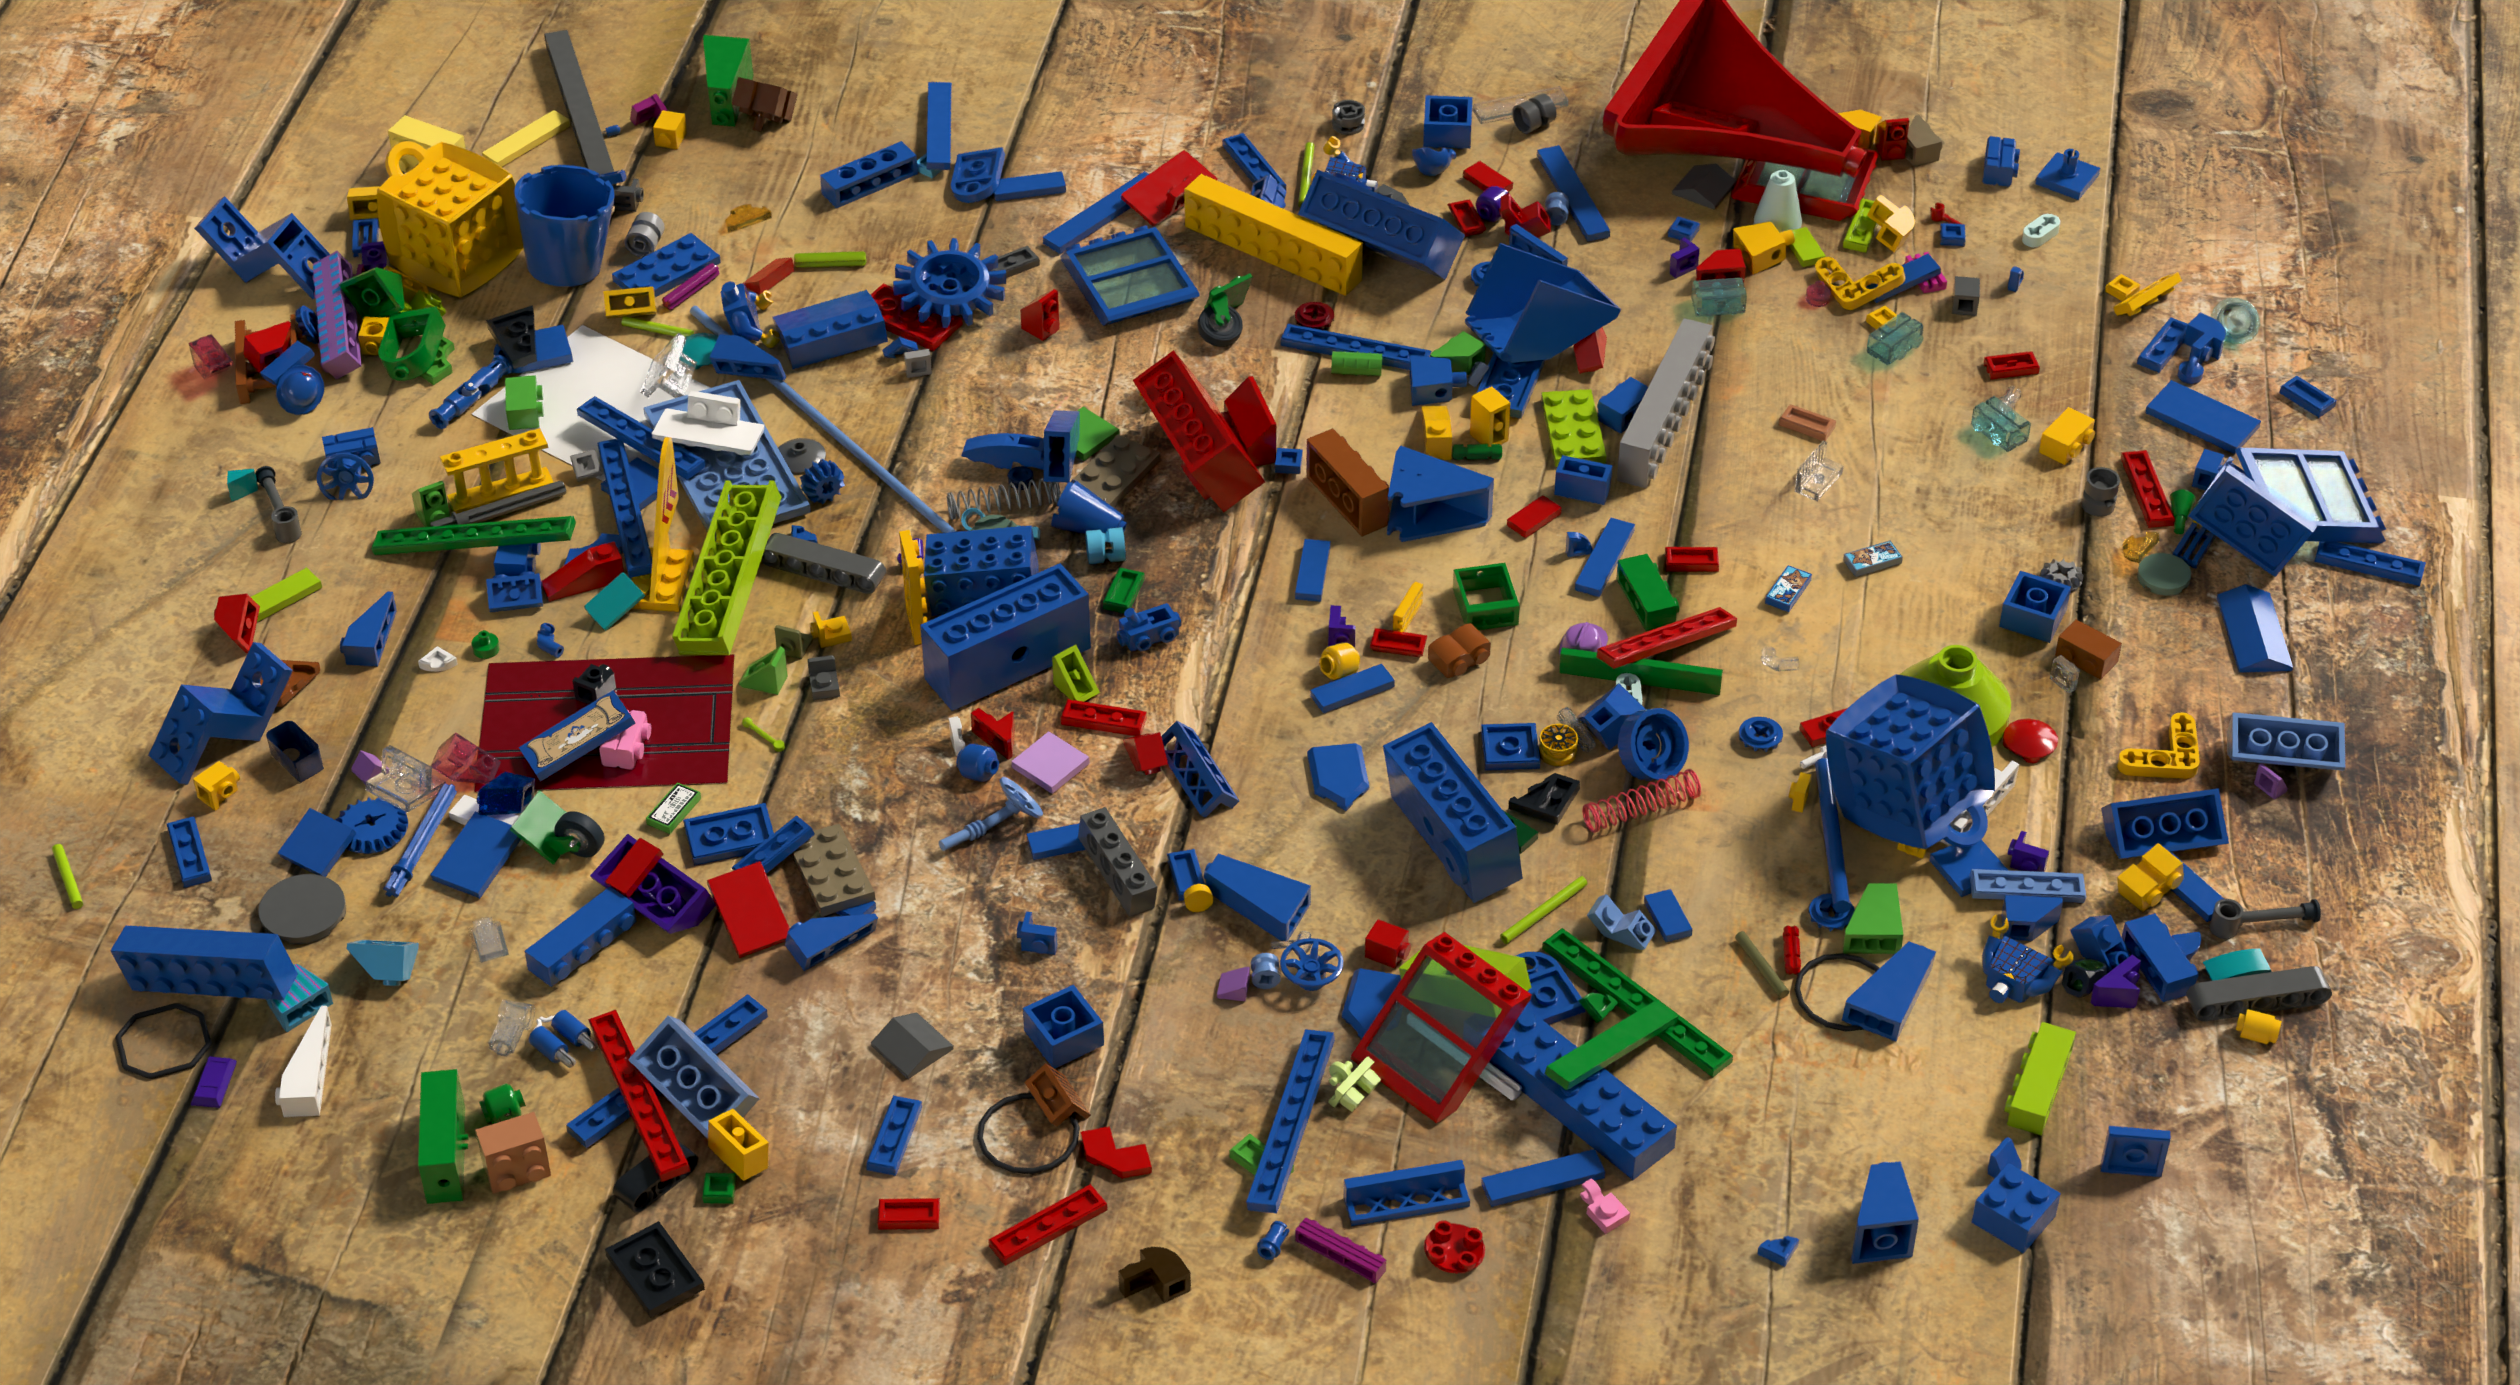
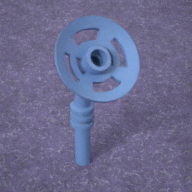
(1016, 802)

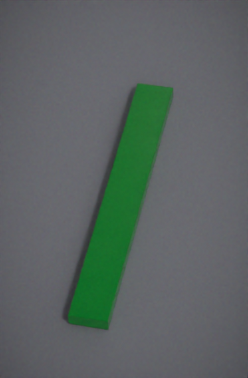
(474, 535)
(1632, 997)

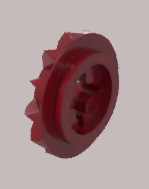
(1306, 311)

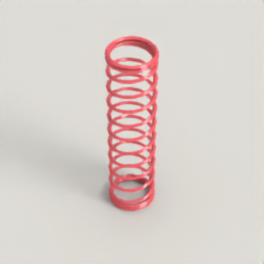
(1595, 812)

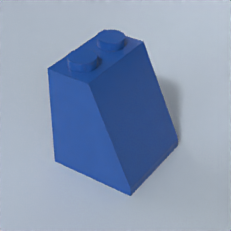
(1886, 1216)

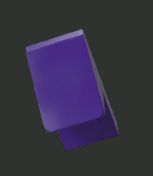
(2118, 986)

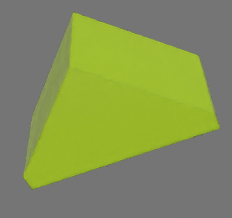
(1073, 675)

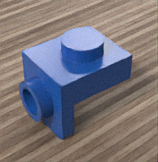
(1036, 937)

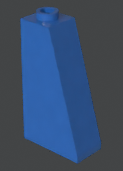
(1060, 445)
(1259, 895)
(1891, 992)

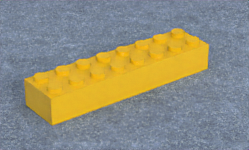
(1273, 234)

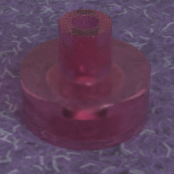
(1818, 294)

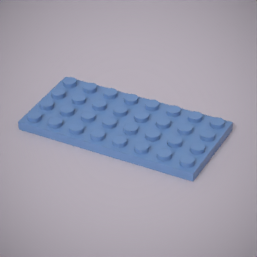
(754, 469)

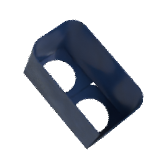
(288, 736)

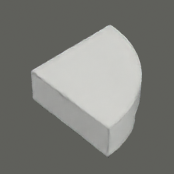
(437, 660)
(956, 735)

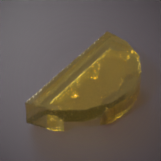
(746, 216)
(2137, 548)

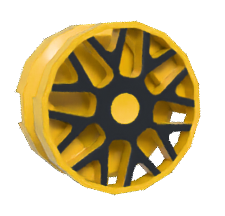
(1558, 747)

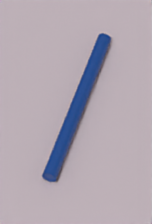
(1832, 837)

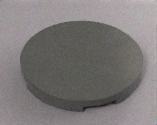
(302, 908)

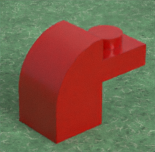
(1531, 218)

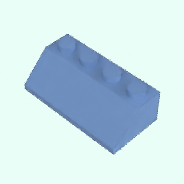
(2286, 741)
(691, 1075)

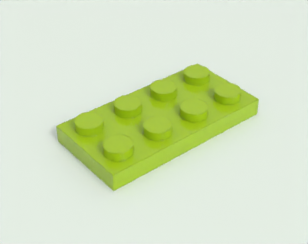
(1573, 425)

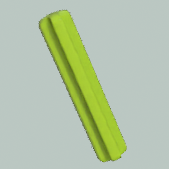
(830, 259)

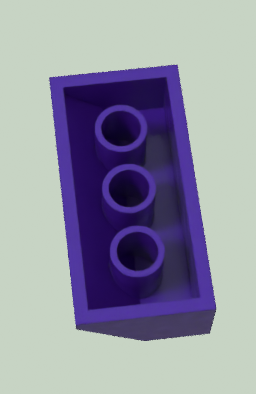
(664, 895)

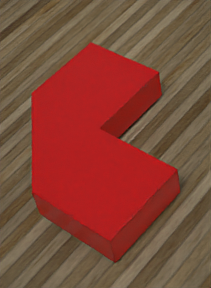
(1123, 1162)

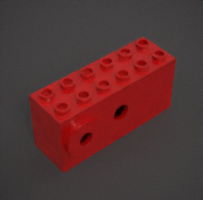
(1198, 432)

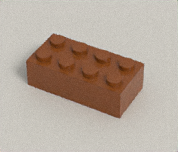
(1347, 482)

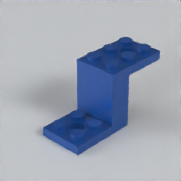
(255, 252)
(220, 713)

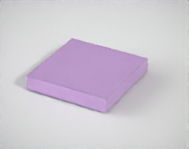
(1050, 762)

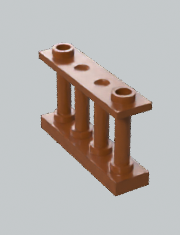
(244, 369)

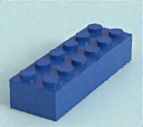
(204, 962)

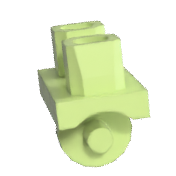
(1361, 1076)

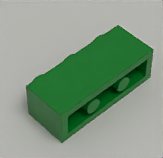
(1647, 591)

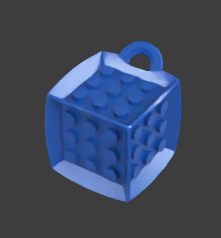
(1912, 763)

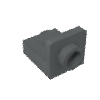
(628, 197)
(823, 677)

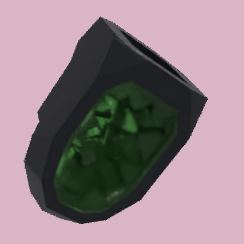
(2082, 975)

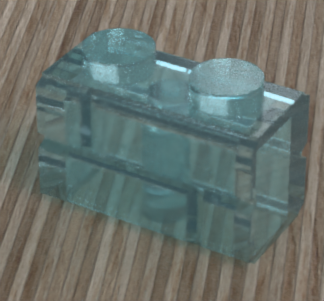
(1719, 297)
(1895, 338)
(2000, 424)

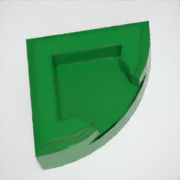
(1598, 1005)

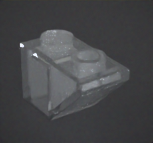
(488, 939)

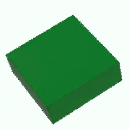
(719, 1188)

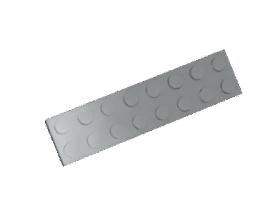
(1665, 403)

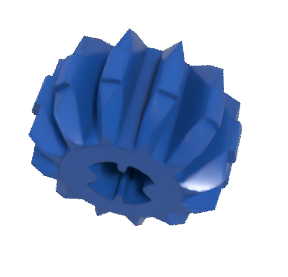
(822, 481)

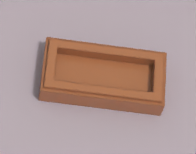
(1807, 422)

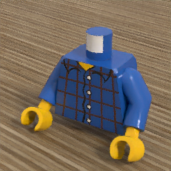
(1342, 164)
(742, 313)
(2017, 969)

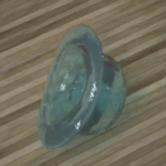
(2238, 319)

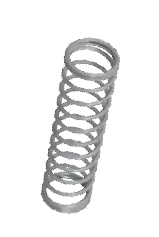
(954, 508)

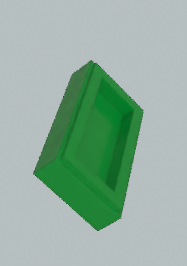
(1123, 590)

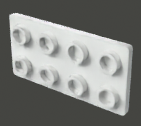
(710, 423)

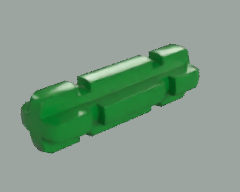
(1477, 451)

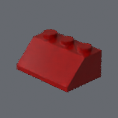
(1252, 422)

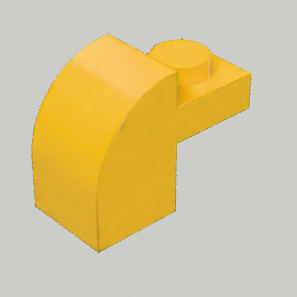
(1894, 222)

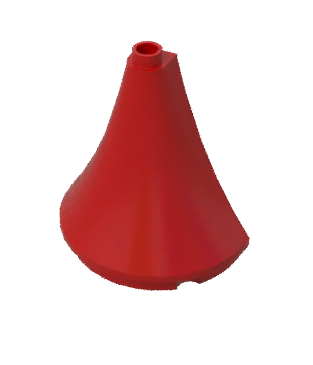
(1718, 64)

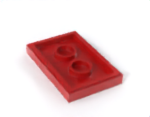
(749, 909)

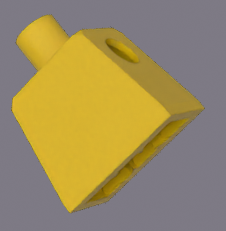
(1762, 245)

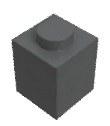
(1965, 296)

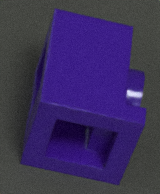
(374, 255)

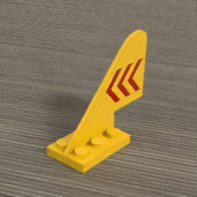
(670, 567)

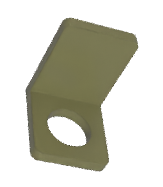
(792, 640)

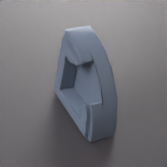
(1479, 370)

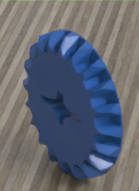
(388, 830)

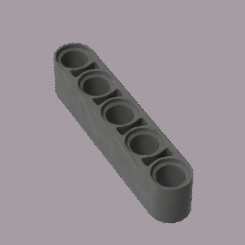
(823, 563)
(2259, 993)

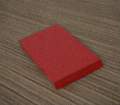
(907, 324)

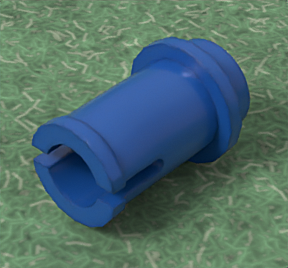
(1270, 1245)

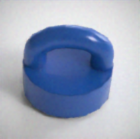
(2190, 371)

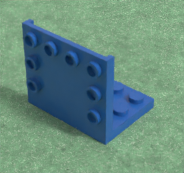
(2251, 519)

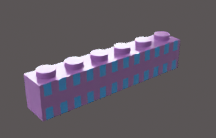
(335, 317)

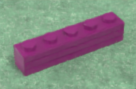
(1340, 1250)

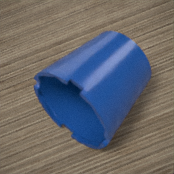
(564, 223)

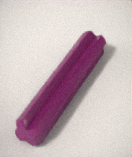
(690, 286)

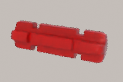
(1791, 950)

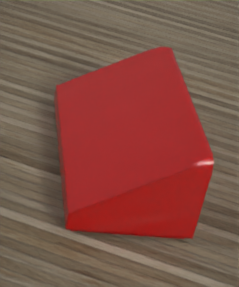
(770, 275)

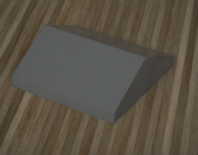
(1705, 185)
(910, 1044)

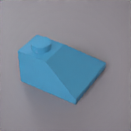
(385, 959)

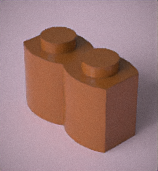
(1459, 650)

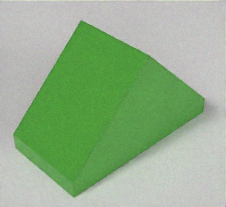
(766, 673)

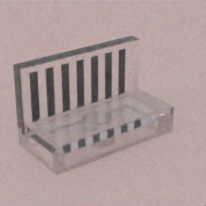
(1817, 473)

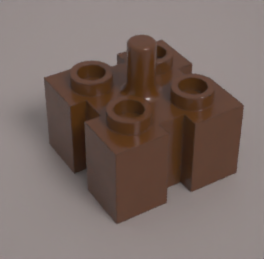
(763, 102)

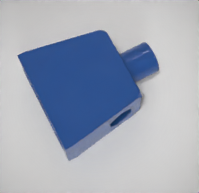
(1433, 380)

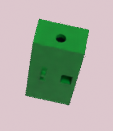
(442, 1136)

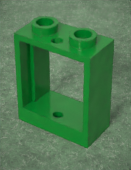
(1489, 614)

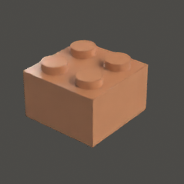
(513, 1152)

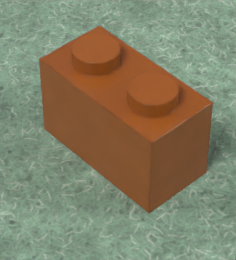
(2088, 649)

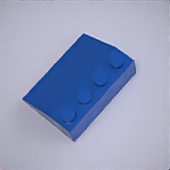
(831, 329)

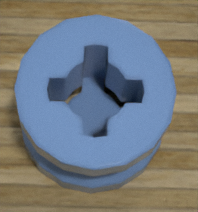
(1265, 970)

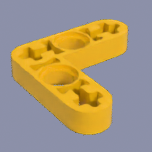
(1853, 289)
(2172, 759)

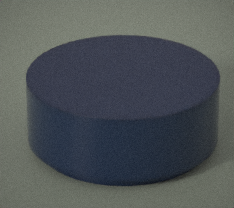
(1019, 474)

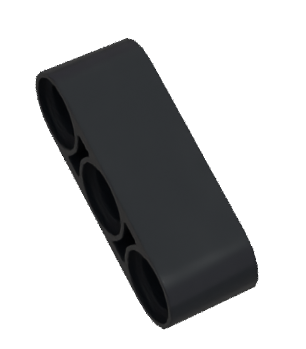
(642, 1183)

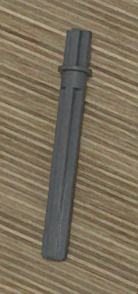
(505, 505)

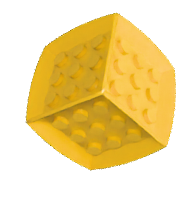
(448, 217)

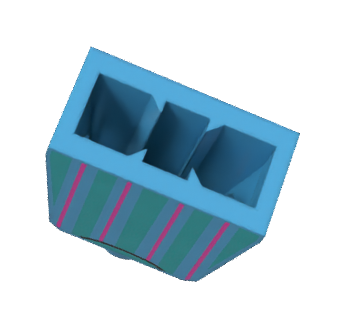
(302, 1000)

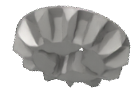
(2074, 574)

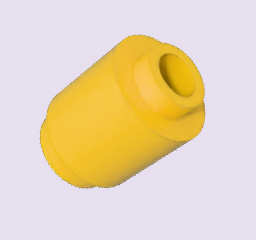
(2258, 1027)

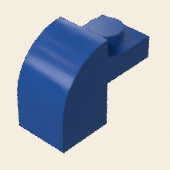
(2205, 338)

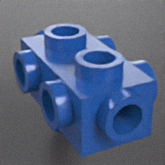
(1148, 627)

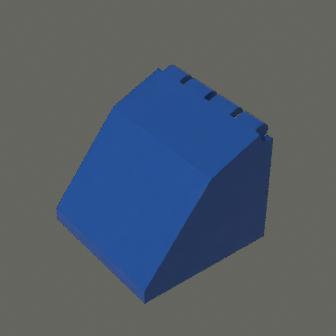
(1535, 306)

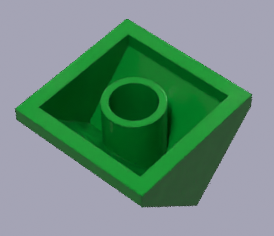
(375, 293)

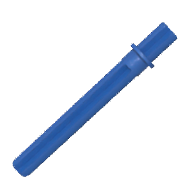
(403, 869)

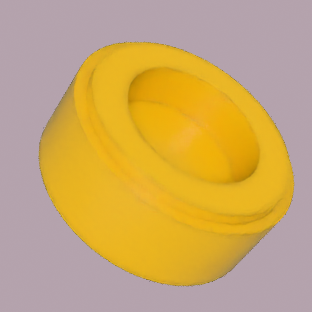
(1198, 898)

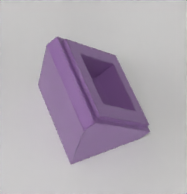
(366, 766)

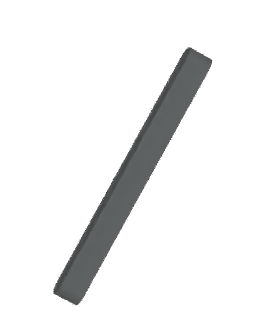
(578, 102)

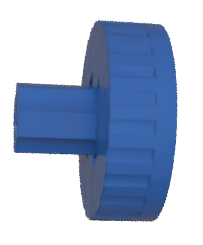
(1640, 744)

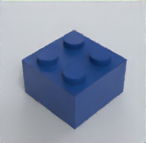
(1447, 121)
(2035, 606)
(1063, 1026)
(2016, 1208)

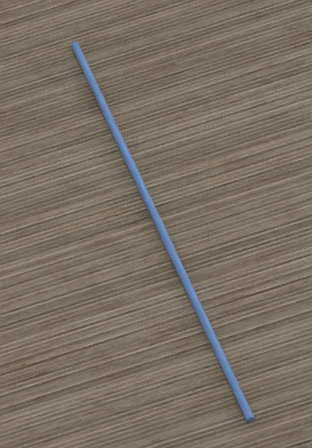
(837, 434)

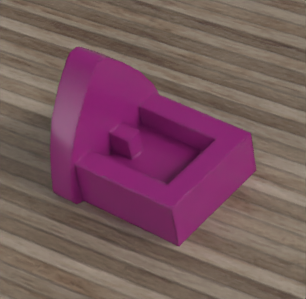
(646, 110)

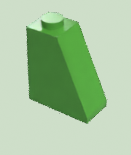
(1875, 922)

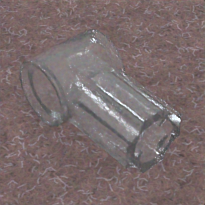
(512, 1021)

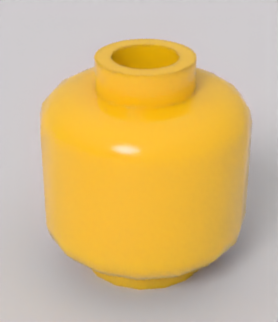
(1339, 661)

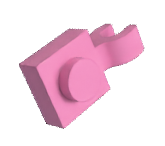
(1603, 1210)

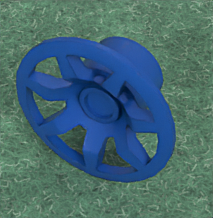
(345, 475)
(1311, 967)

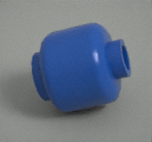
(977, 762)

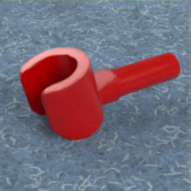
(1938, 214)

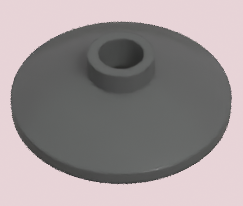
(800, 453)

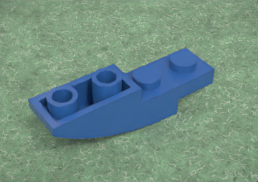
(1005, 449)

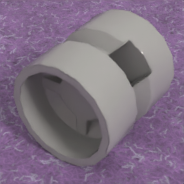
(644, 234)

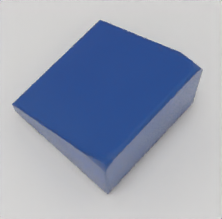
(2001, 1156)

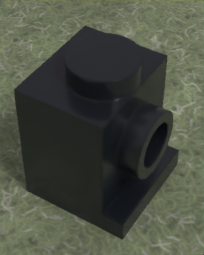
(595, 679)

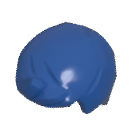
(1431, 161)

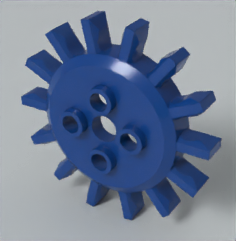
(949, 268)

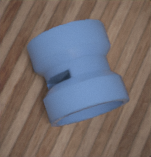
(1557, 208)

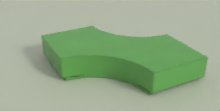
(441, 367)

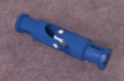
(472, 390)

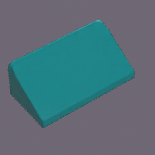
(614, 601)

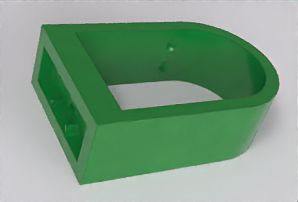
(402, 325)

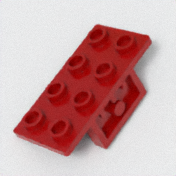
(1163, 190)

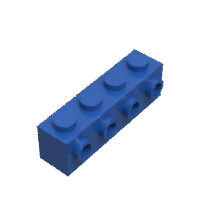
(580, 936)

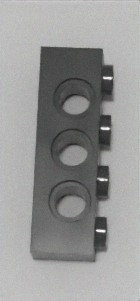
(1117, 862)

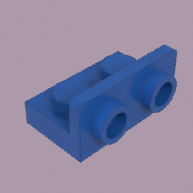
(514, 592)

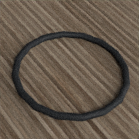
(1816, 961)
(987, 1154)

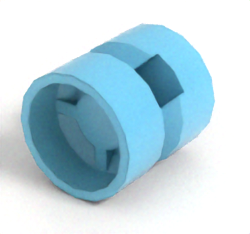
(1096, 545)

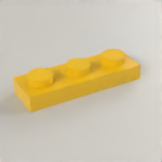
(2147, 295)

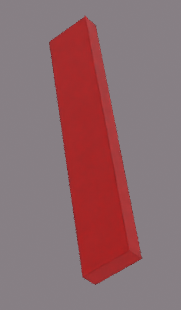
(1666, 637)

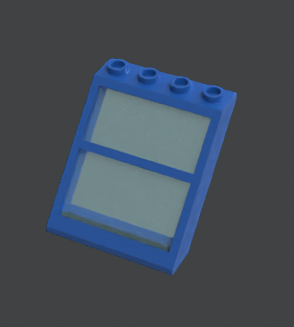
(1129, 275)
(2318, 487)

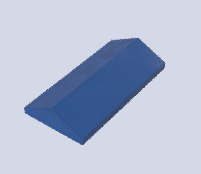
(2254, 630)

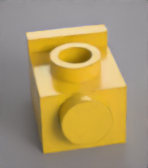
(216, 784)

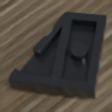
(1547, 799)

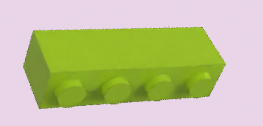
(2040, 1078)

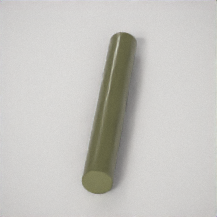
(1762, 964)

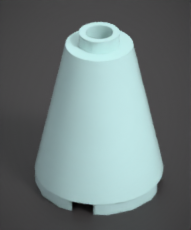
(1780, 203)

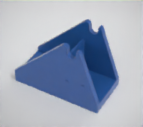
(1436, 496)

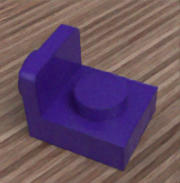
(1685, 259)
(1338, 630)

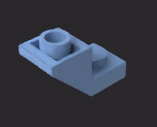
(1628, 928)

